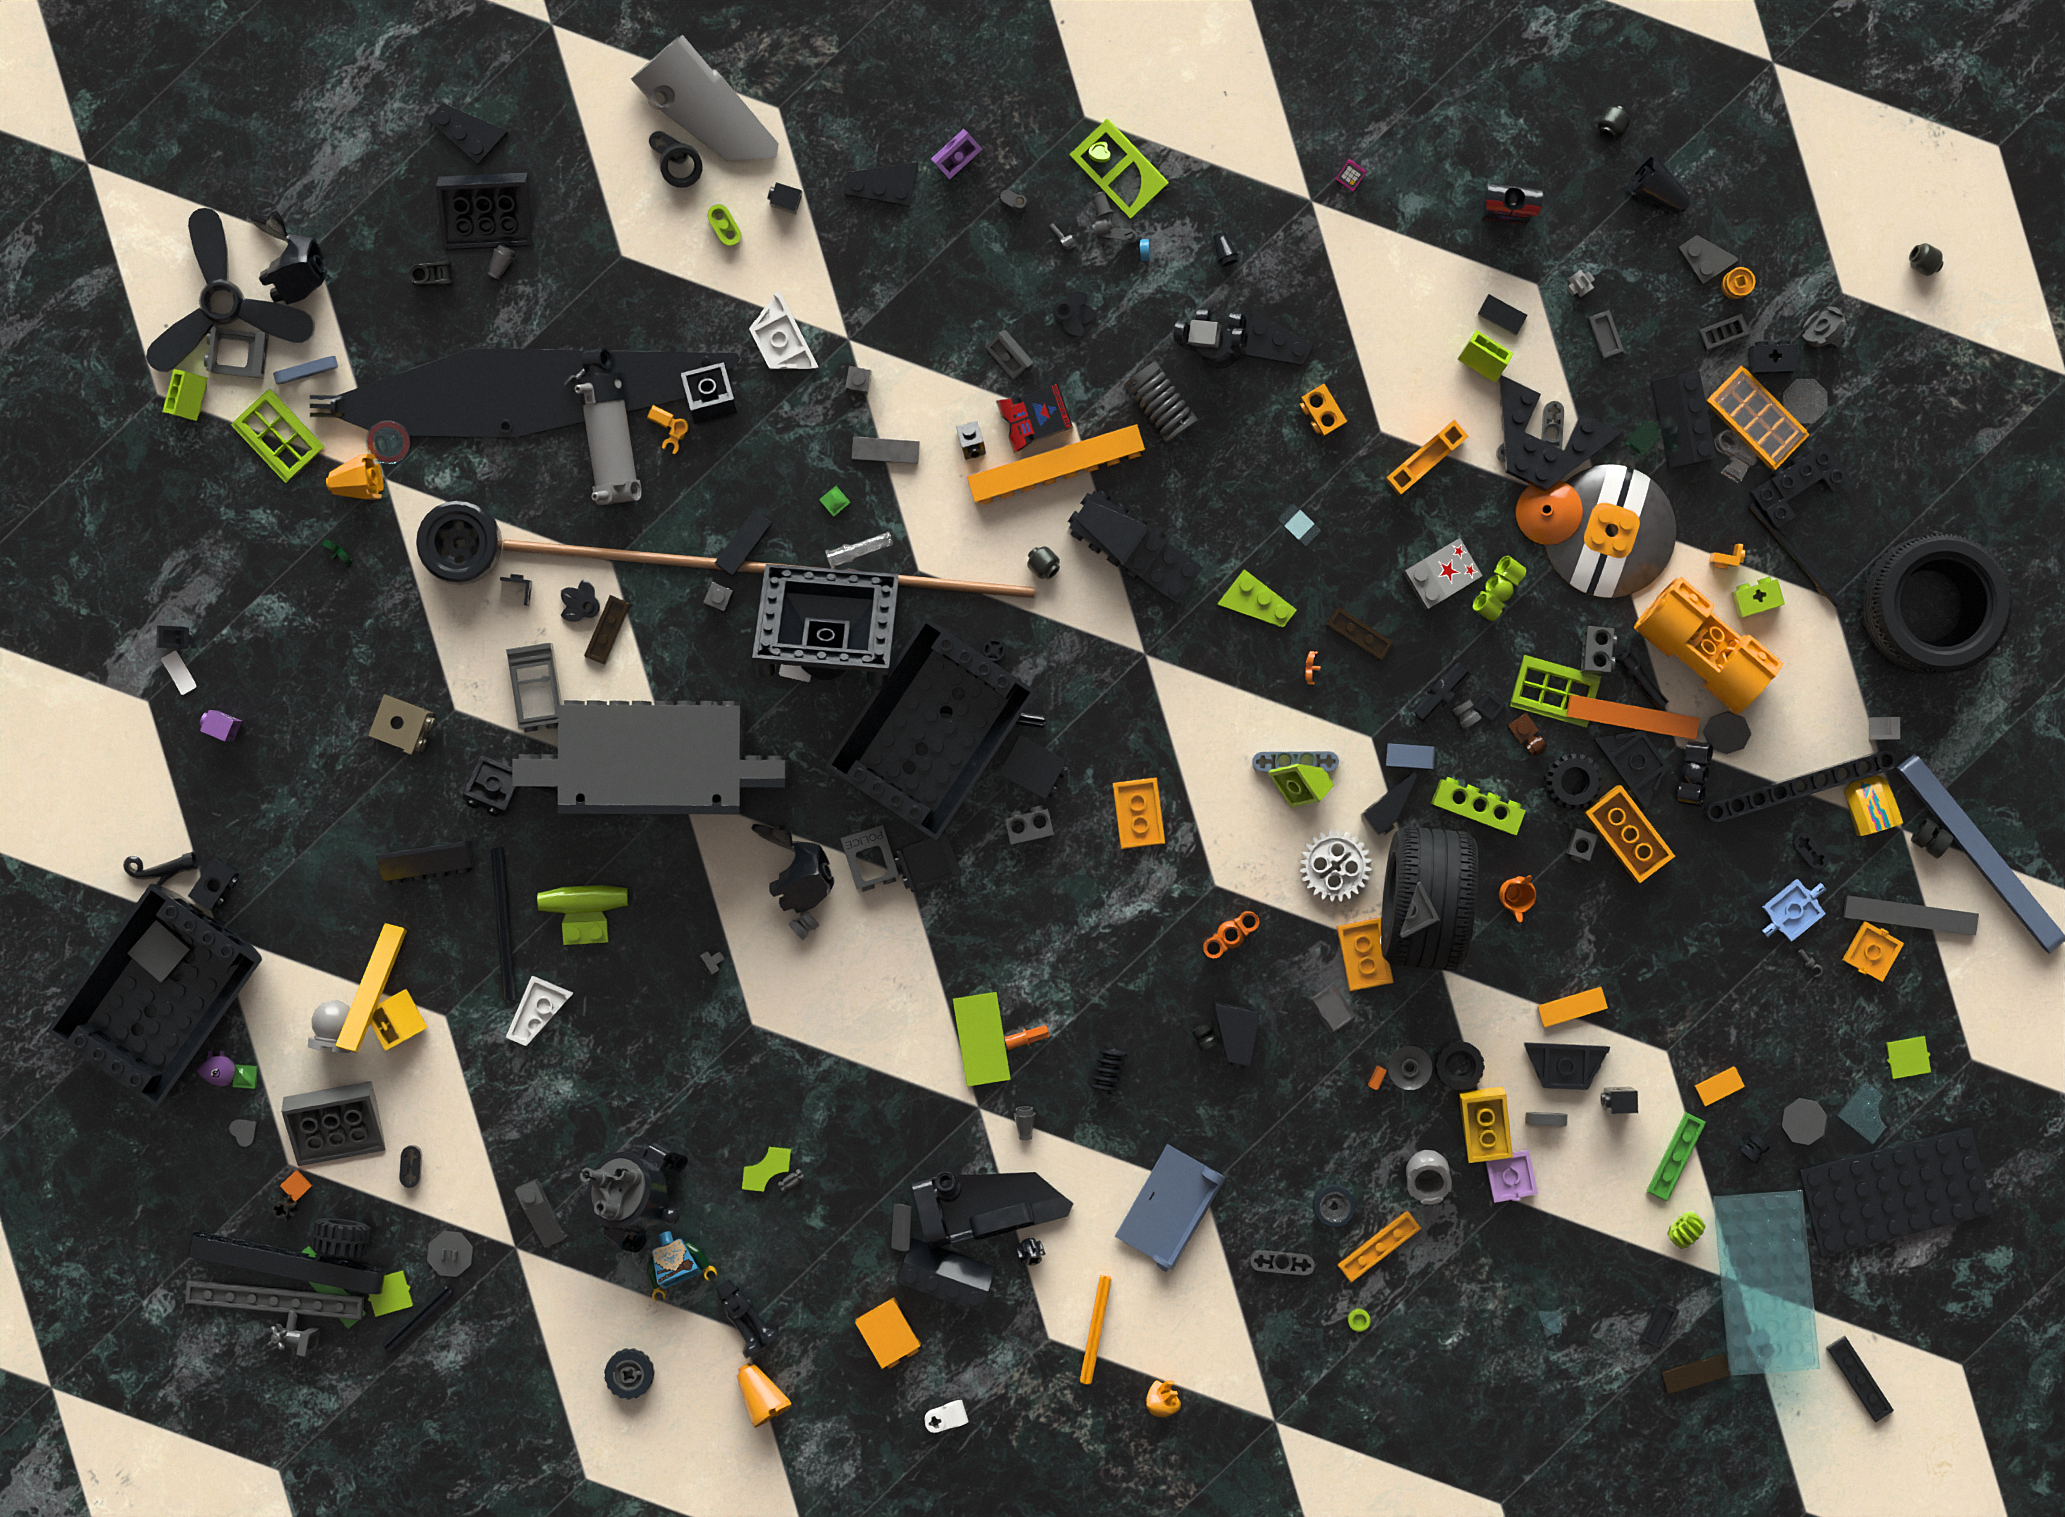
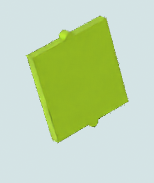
(1908, 1057)
(393, 1296)

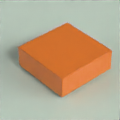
(1377, 1077)
(296, 1185)

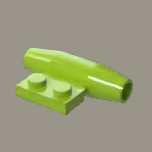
(583, 910)

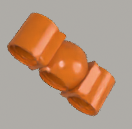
(1241, 930)

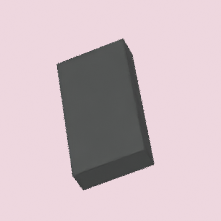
(1605, 334)
(901, 1227)

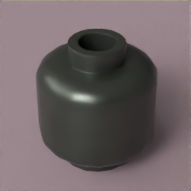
(1613, 122)
(1926, 259)
(1043, 562)

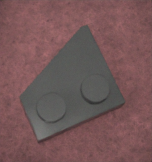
(1705, 258)

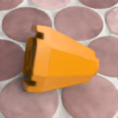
(357, 478)

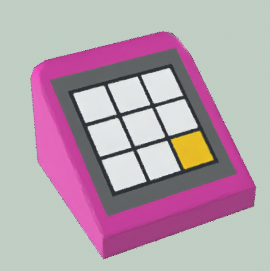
(1350, 175)

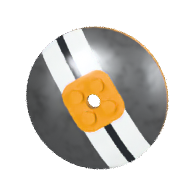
(1643, 538)

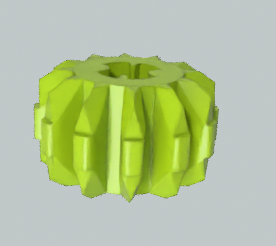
(1686, 1230)

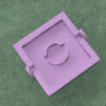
(1511, 1177)

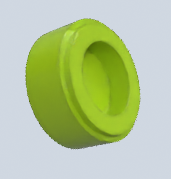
(1359, 1320)

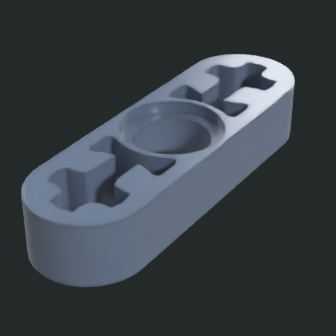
(305, 370)

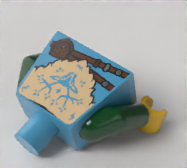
(675, 1263)

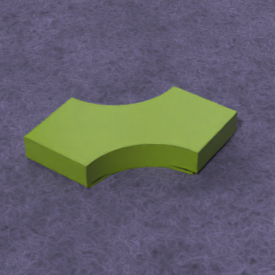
(775, 1162)

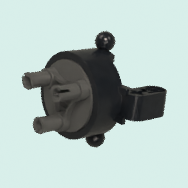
(630, 1193)

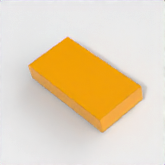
(1719, 1086)

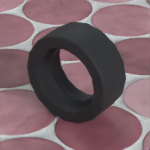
(680, 182)

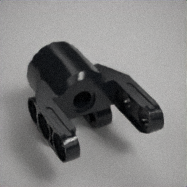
(1232, 341)

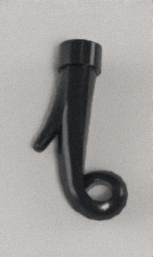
(165, 871)

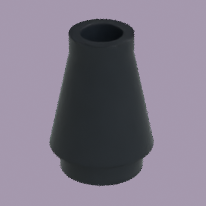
(1225, 250)

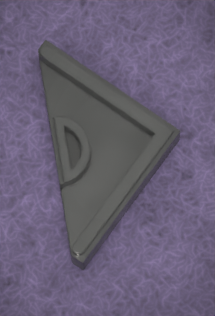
(1419, 914)

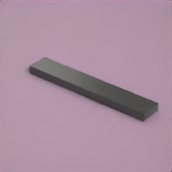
(1910, 915)

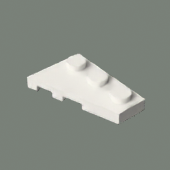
(536, 1009)

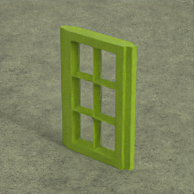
(292, 421)
(1555, 670)

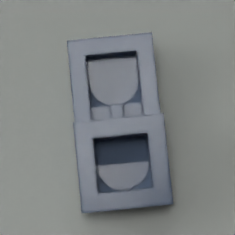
(1410, 756)

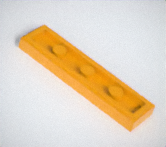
(1379, 1246)

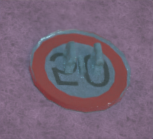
(388, 442)

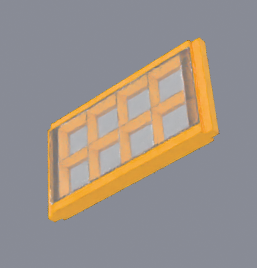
(1757, 418)

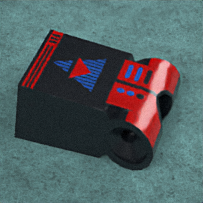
(1511, 203)
(1035, 416)

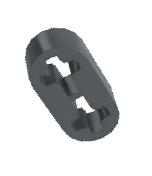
(1546, 1118)

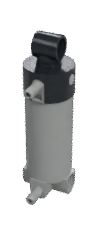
(607, 430)

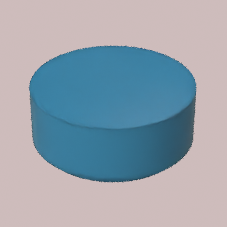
(1145, 250)

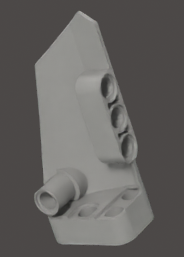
(704, 103)

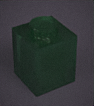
(1643, 437)

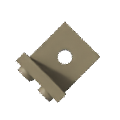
(414, 730)

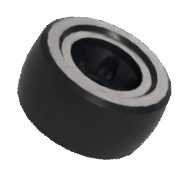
(431, 544)

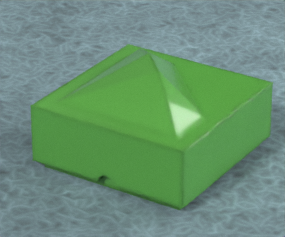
(835, 501)
(245, 1076)

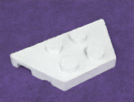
(781, 338)

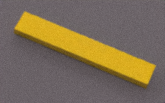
(371, 988)

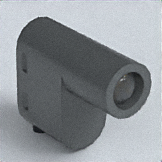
(1013, 201)

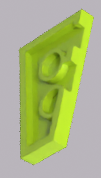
(1255, 599)

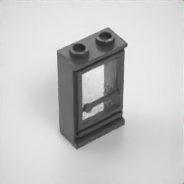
(535, 686)

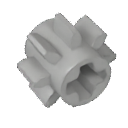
(1580, 283)

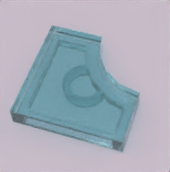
(1863, 1113)

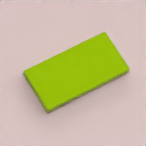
(981, 1039)

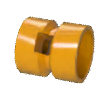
(1738, 283)

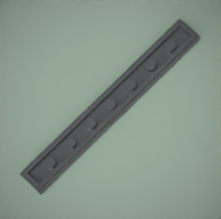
(274, 1300)

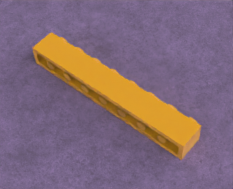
(1056, 463)

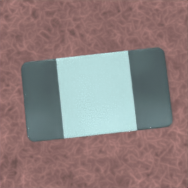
(1299, 524)

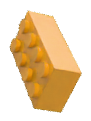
(1628, 834)

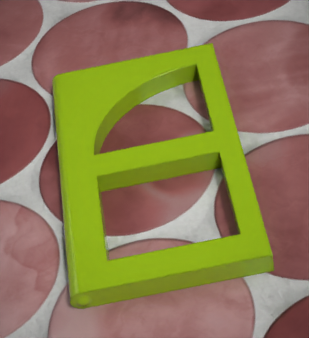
(1151, 180)

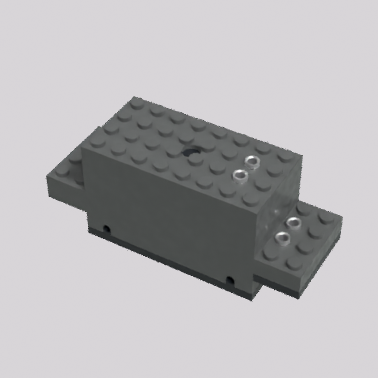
(651, 759)

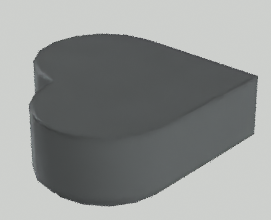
(244, 1131)

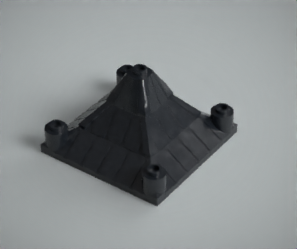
(825, 622)

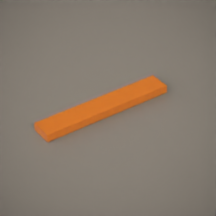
(1633, 717)

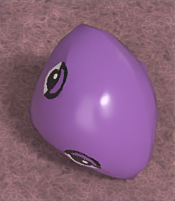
(217, 1069)

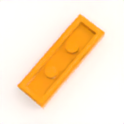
(1572, 1007)

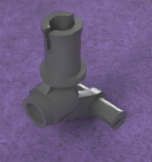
(1104, 225)

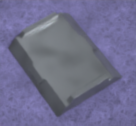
(1332, 1008)

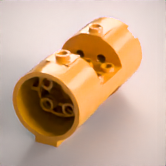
(1731, 665)

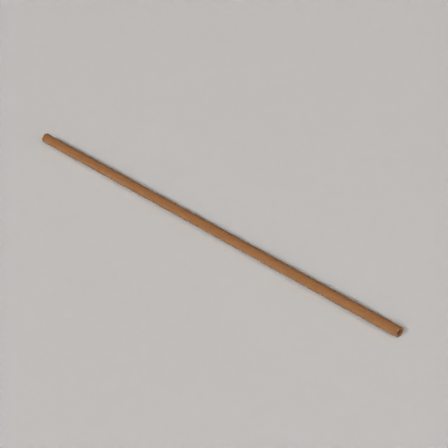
(747, 566)

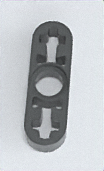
(1265, 1266)

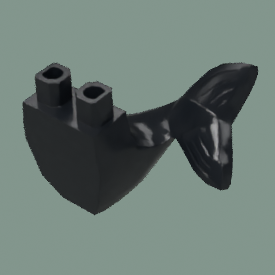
(298, 268)
(806, 879)

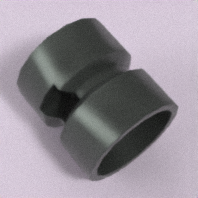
(1932, 838)

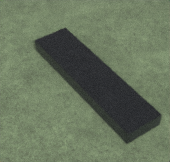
(1860, 1379)

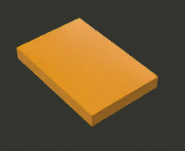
(1138, 813)
(1363, 954)

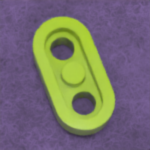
(725, 225)

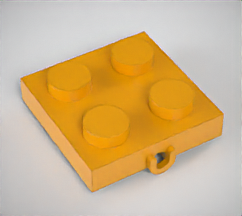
(1873, 951)

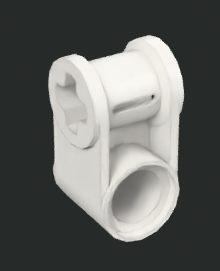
(950, 1416)

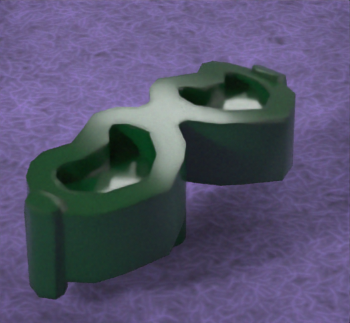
(337, 551)

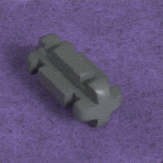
(791, 1180)

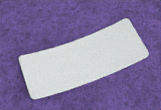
(179, 672)

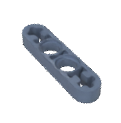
(1295, 758)

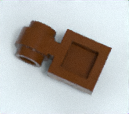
(1524, 729)

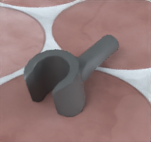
(1066, 242)
(574, 378)

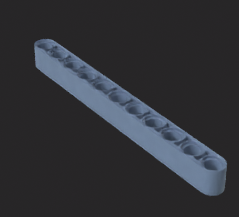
(1981, 853)

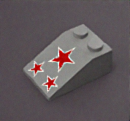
(1442, 574)

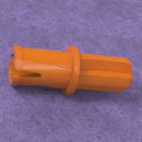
(1027, 1037)

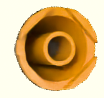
(760, 1395)

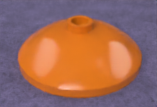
(1559, 523)

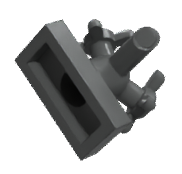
(304, 1341)

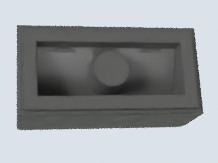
(1009, 354)

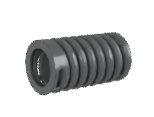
(1156, 405)

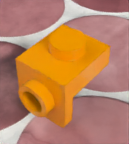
(1723, 561)

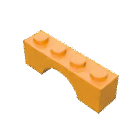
(1426, 457)

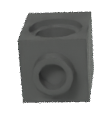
(1590, 840)

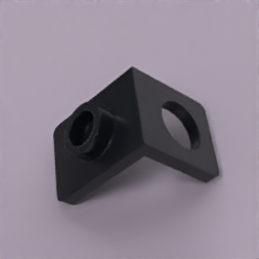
(520, 579)

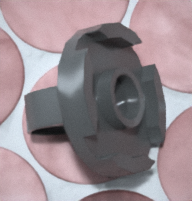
(1825, 328)

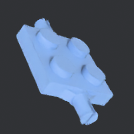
(1794, 910)

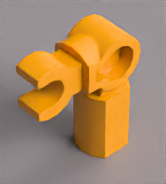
(679, 427)

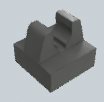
(709, 962)

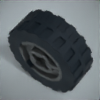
(629, 1373)

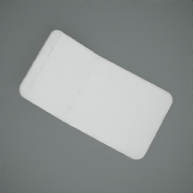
(794, 672)

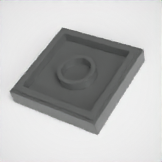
(159, 950)

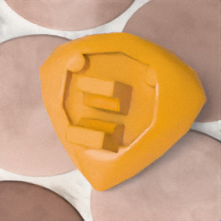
(1162, 1400)

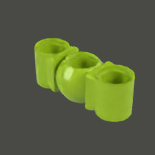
(1499, 588)

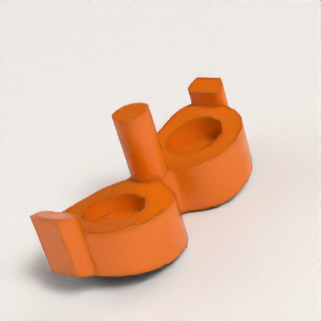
(1308, 669)

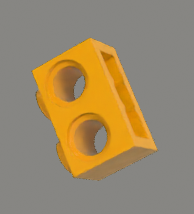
(1327, 407)

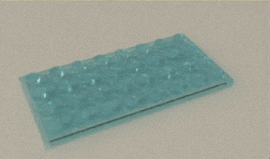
(1766, 1282)

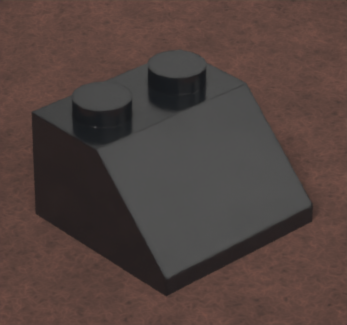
(708, 393)

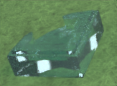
(1551, 1320)

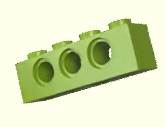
(1444, 799)

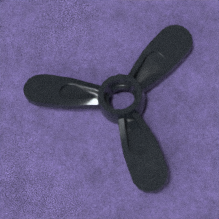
(212, 256)

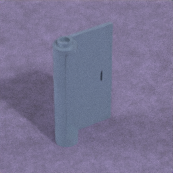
(1179, 1202)

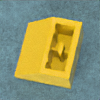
(397, 1020)

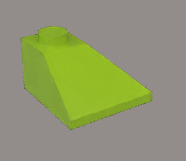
(1301, 783)

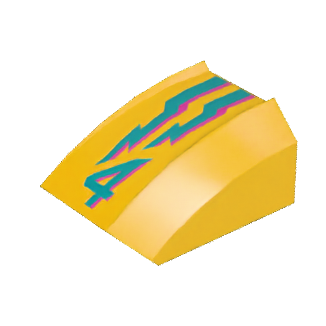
(1872, 805)

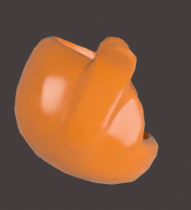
(1518, 895)

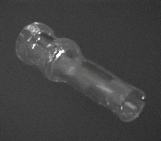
(848, 553)

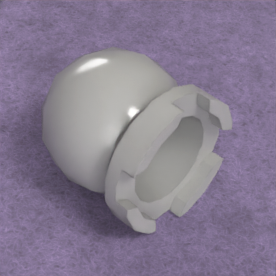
(327, 1025)
(1428, 1177)

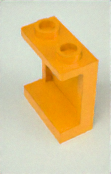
(888, 1333)

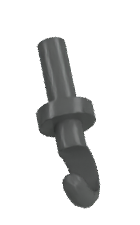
(1809, 962)

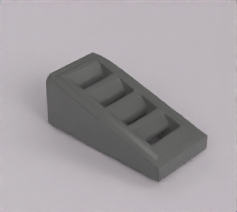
(1741, 321)

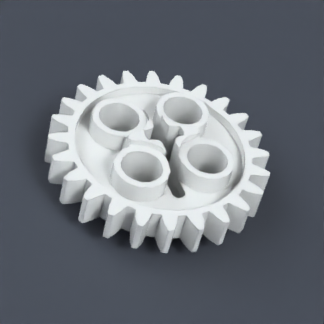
(1347, 881)

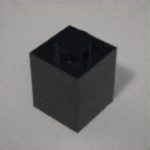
(785, 197)

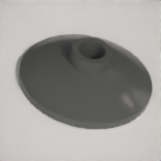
(1418, 1075)

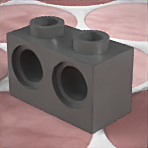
(1592, 649)
(1030, 831)

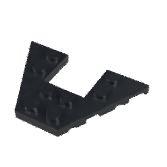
(1535, 459)

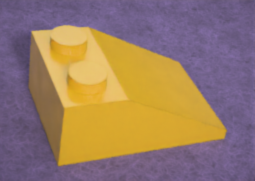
(1486, 1124)

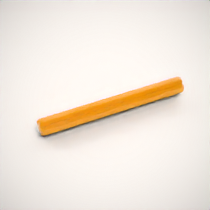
(1095, 1329)

